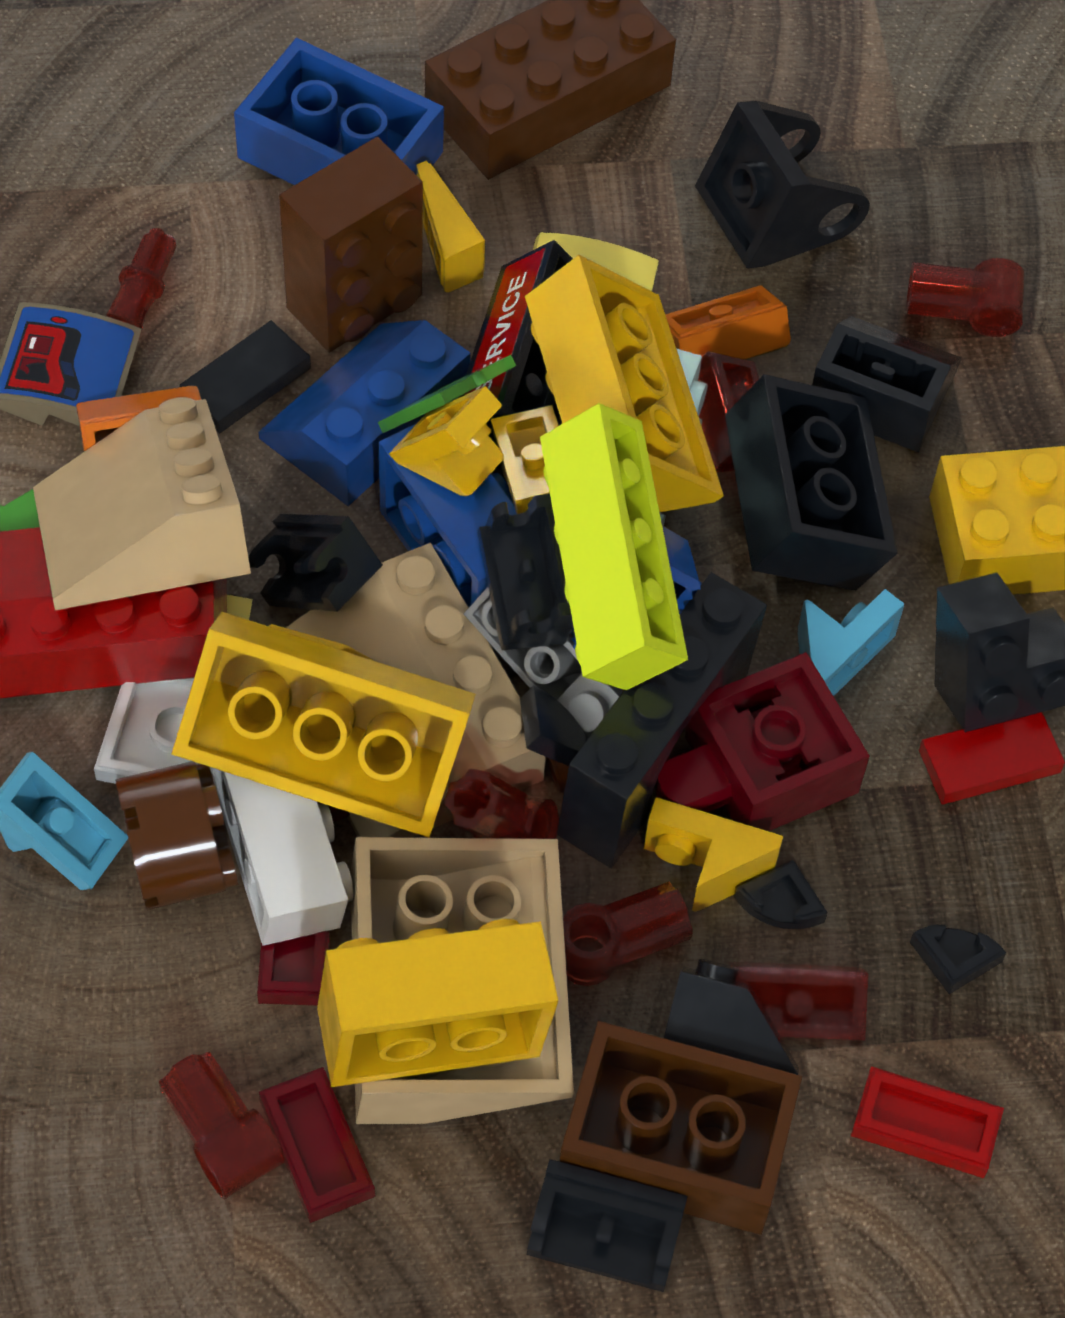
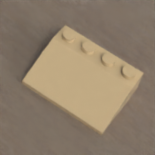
(143, 510)
(417, 623)
(459, 888)

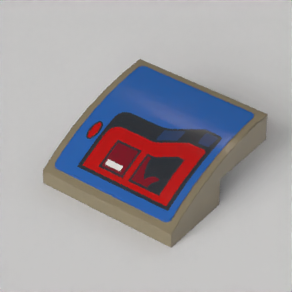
(62, 359)

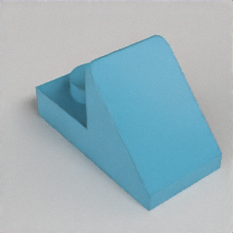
(847, 647)
(57, 822)

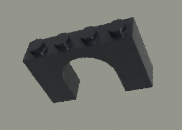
(620, 762)

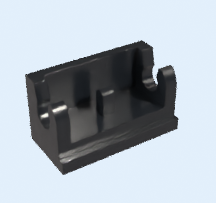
(319, 561)
(525, 576)
(606, 1225)

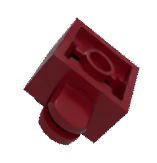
(753, 728)

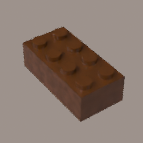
(547, 77)

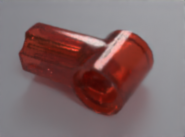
(986, 296)
(499, 810)
(625, 929)
(227, 1137)

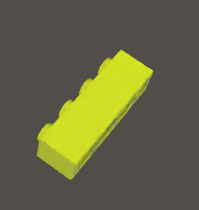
(612, 548)

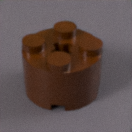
(176, 834)

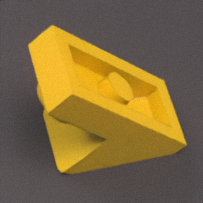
(453, 443)
(523, 457)
(724, 848)

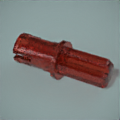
(142, 279)

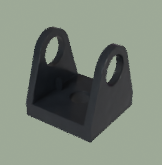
(785, 206)

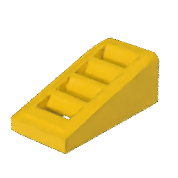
(452, 236)

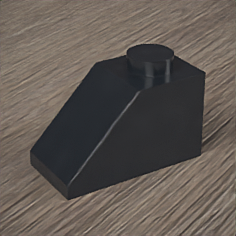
(725, 1017)

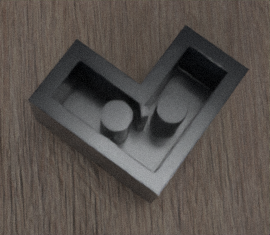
(994, 656)

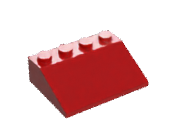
(95, 643)

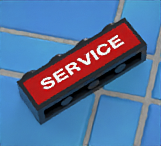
(508, 332)

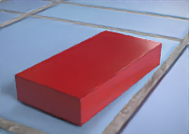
(991, 757)
(927, 1122)

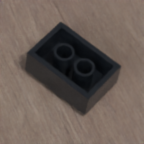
(810, 483)

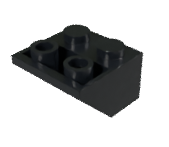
(895, 375)

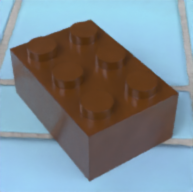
(353, 244)
(683, 1123)

